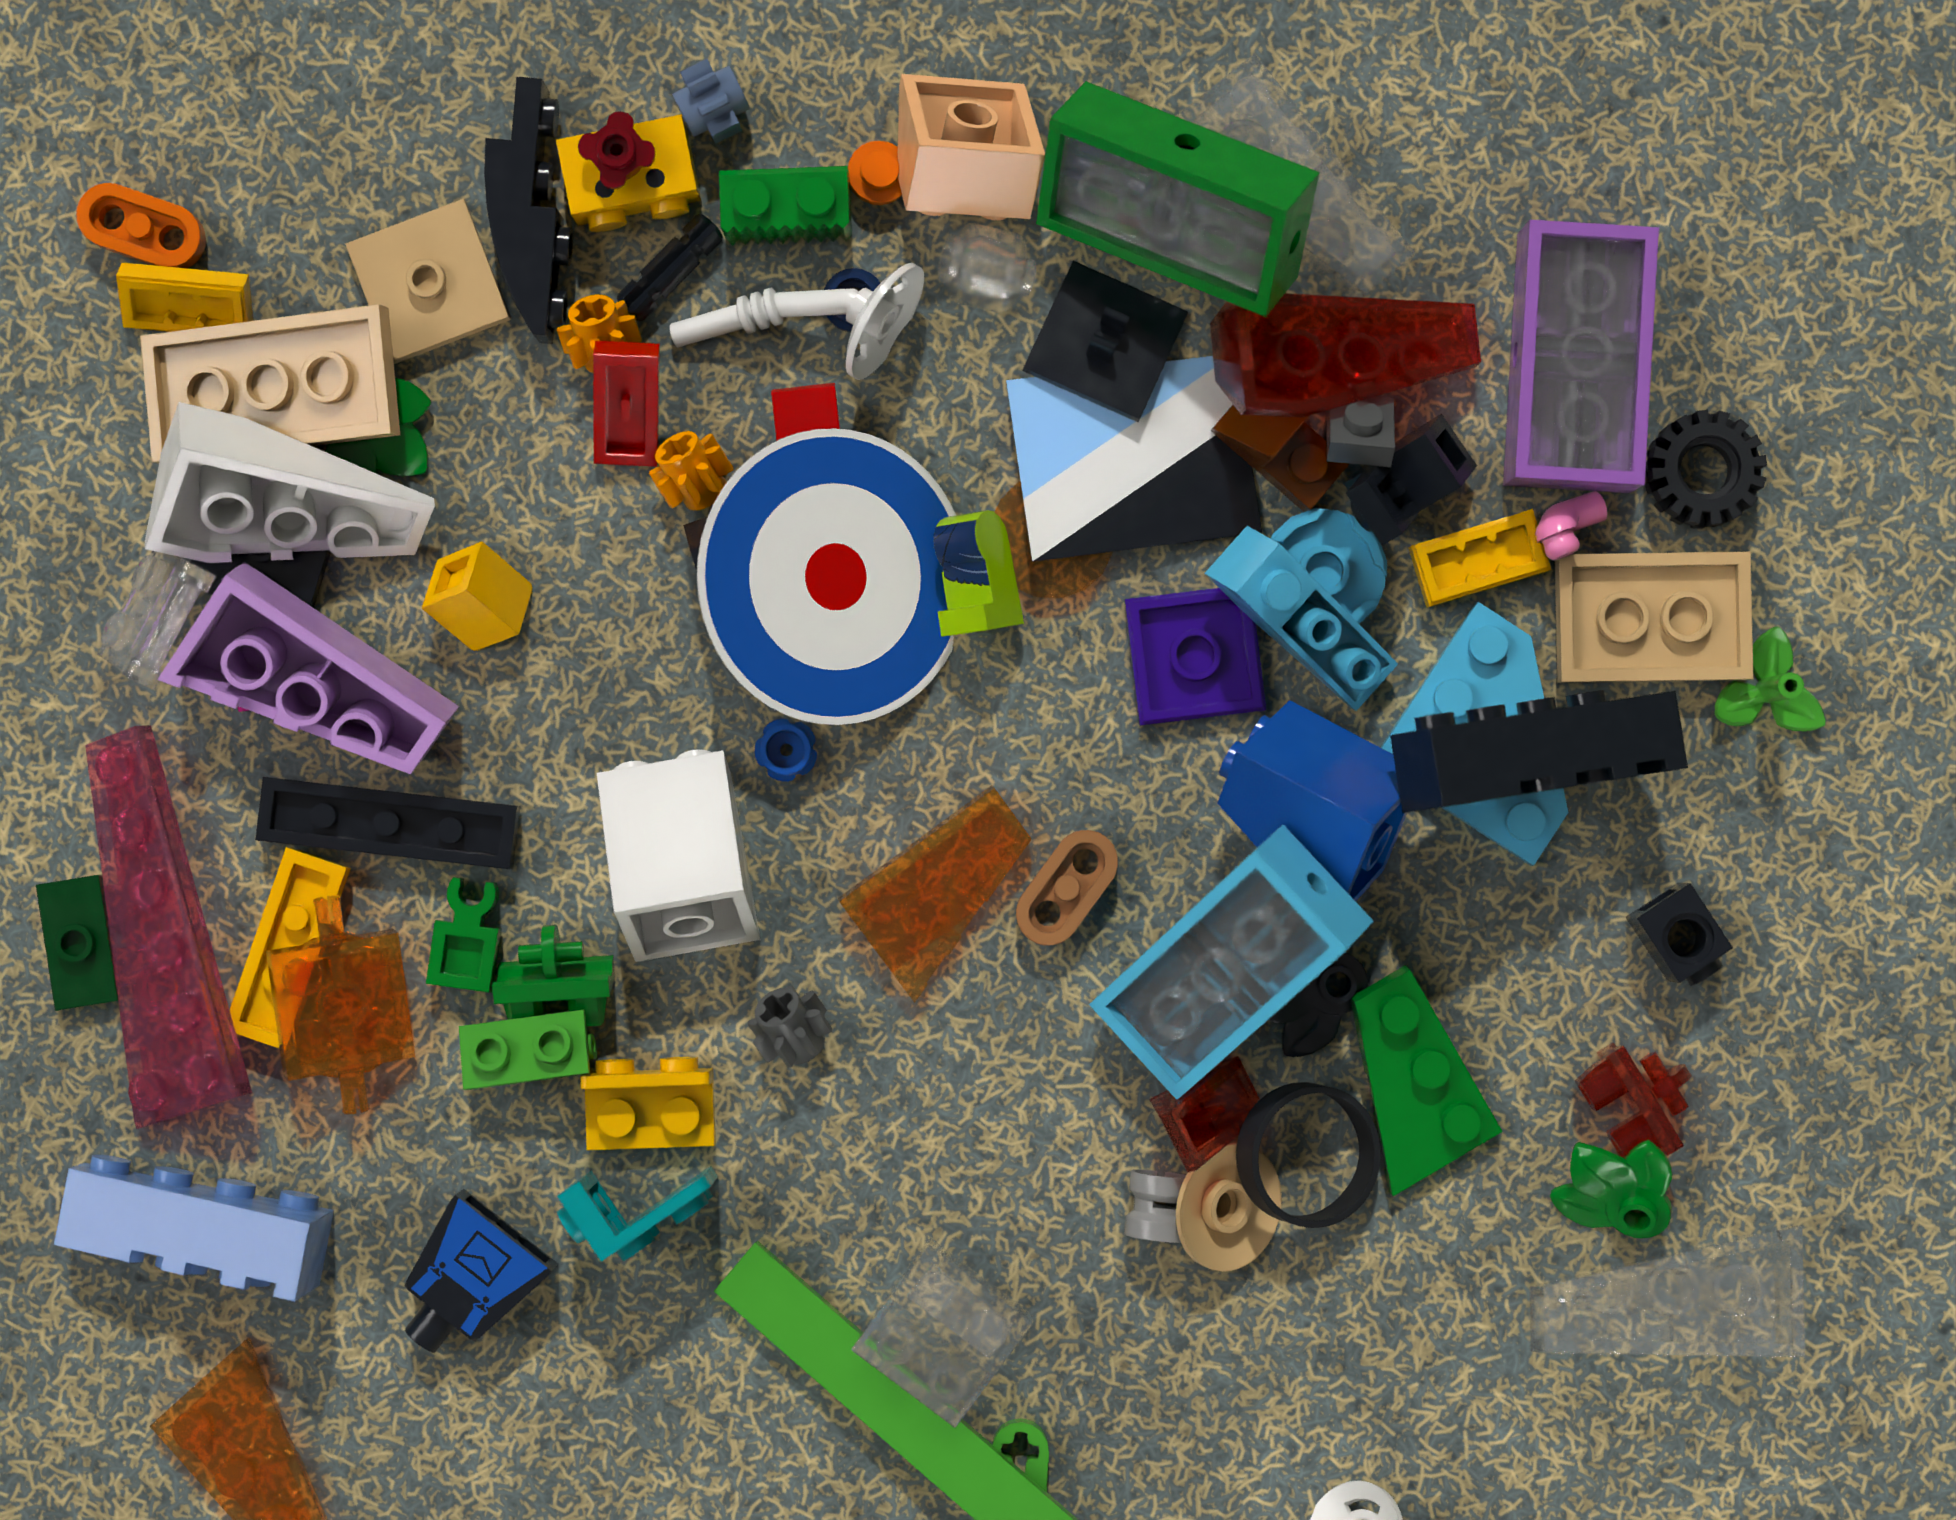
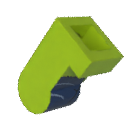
(976, 574)

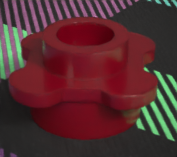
(635, 154)

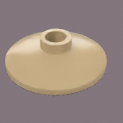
(1237, 1229)

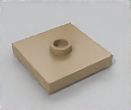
(430, 278)

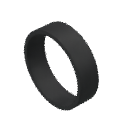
(1249, 1144)

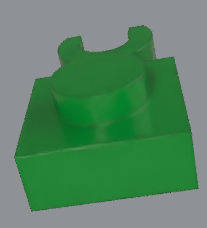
(465, 950)

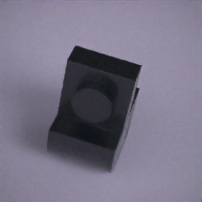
(1423, 470)

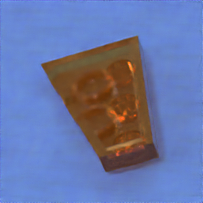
(935, 886)
(238, 1444)

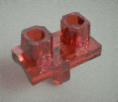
(1619, 1076)

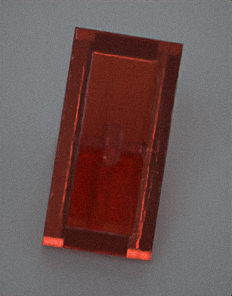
(1207, 1113)

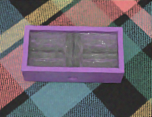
(1581, 356)

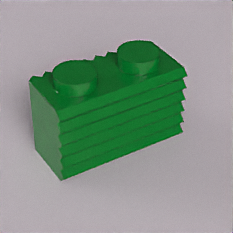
(785, 204)

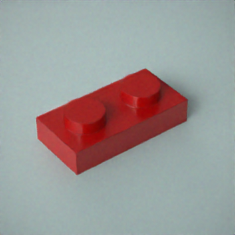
(626, 403)

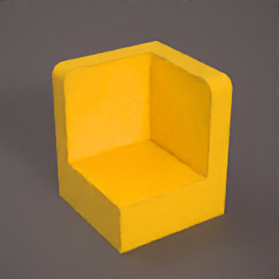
(477, 596)

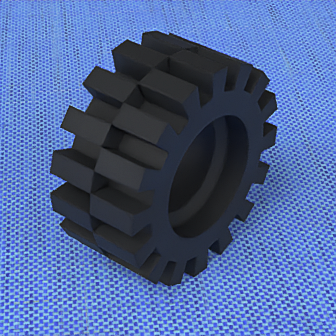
(1740, 456)

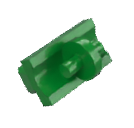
(554, 973)

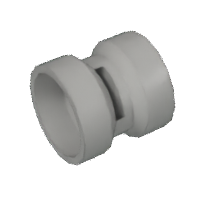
(1151, 1219)

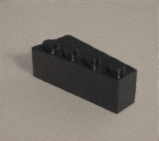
(1536, 749)

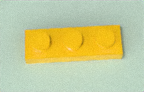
(285, 922)

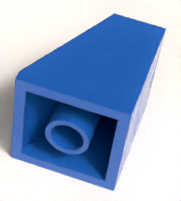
(1320, 785)

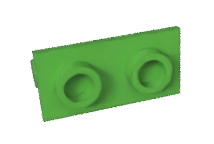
(525, 1049)

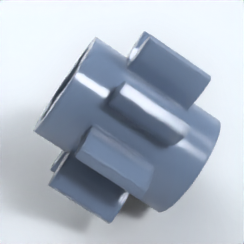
(711, 101)

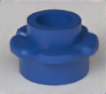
(783, 732)

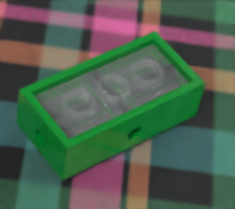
(1176, 198)

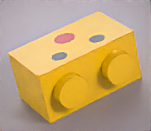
(661, 188)

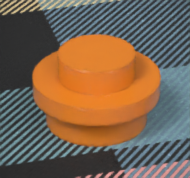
(875, 173)

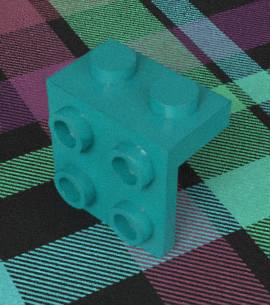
(594, 1217)

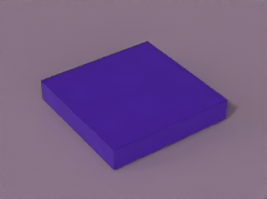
(1193, 657)

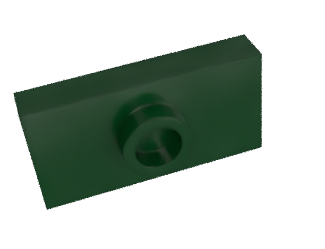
(77, 942)

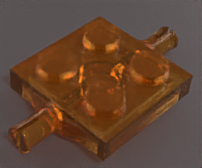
(340, 1004)

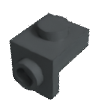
(1361, 432)

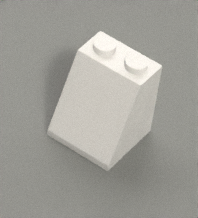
(676, 855)

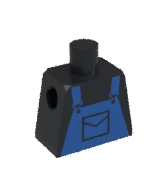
(471, 1273)

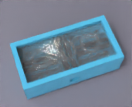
(1231, 962)

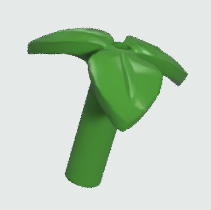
(1789, 699)

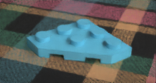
(1484, 667)

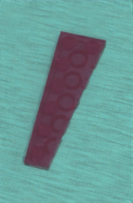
(166, 975)

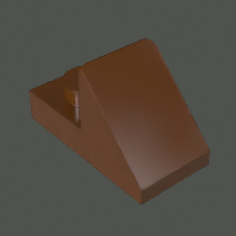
(1283, 452)

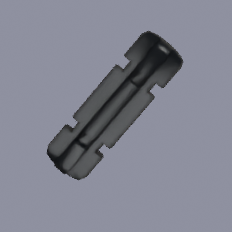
(670, 266)

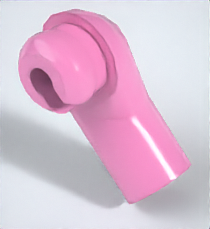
(1562, 519)

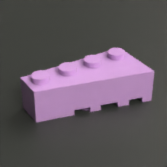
(307, 673)

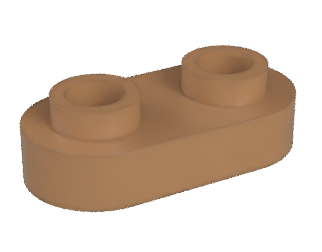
(1066, 887)

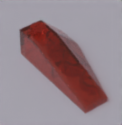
(1336, 350)

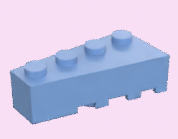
(195, 1225)

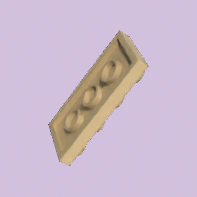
(301, 375)

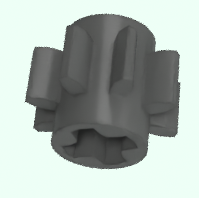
(789, 1026)

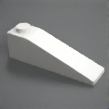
(253, 490)

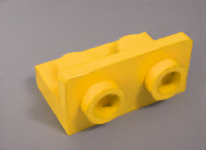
(649, 1106)

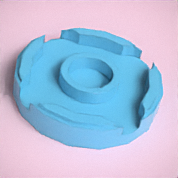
(1345, 540)

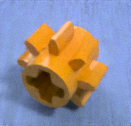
(594, 320)
(690, 470)

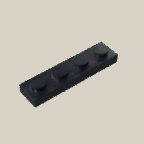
(387, 823)

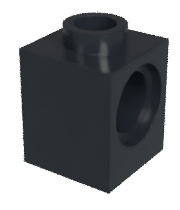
(1653, 925)

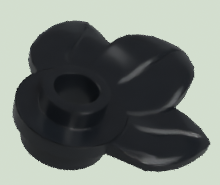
(1314, 1014)

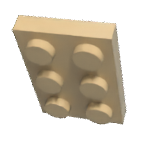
(1654, 617)

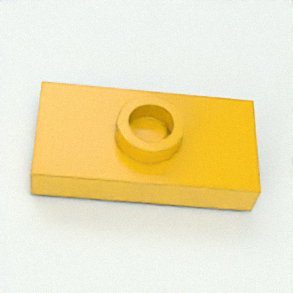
(181, 297)
(1479, 558)

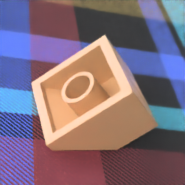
(967, 147)

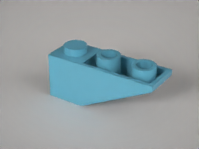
(1301, 616)

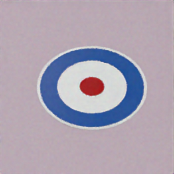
(827, 576)

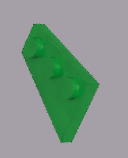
(1417, 1082)

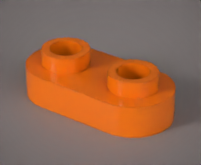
(143, 226)

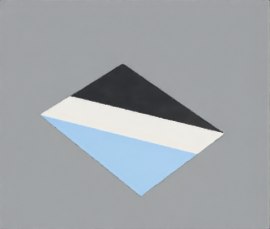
(1123, 484)

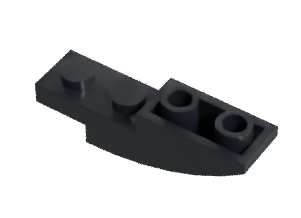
(524, 235)

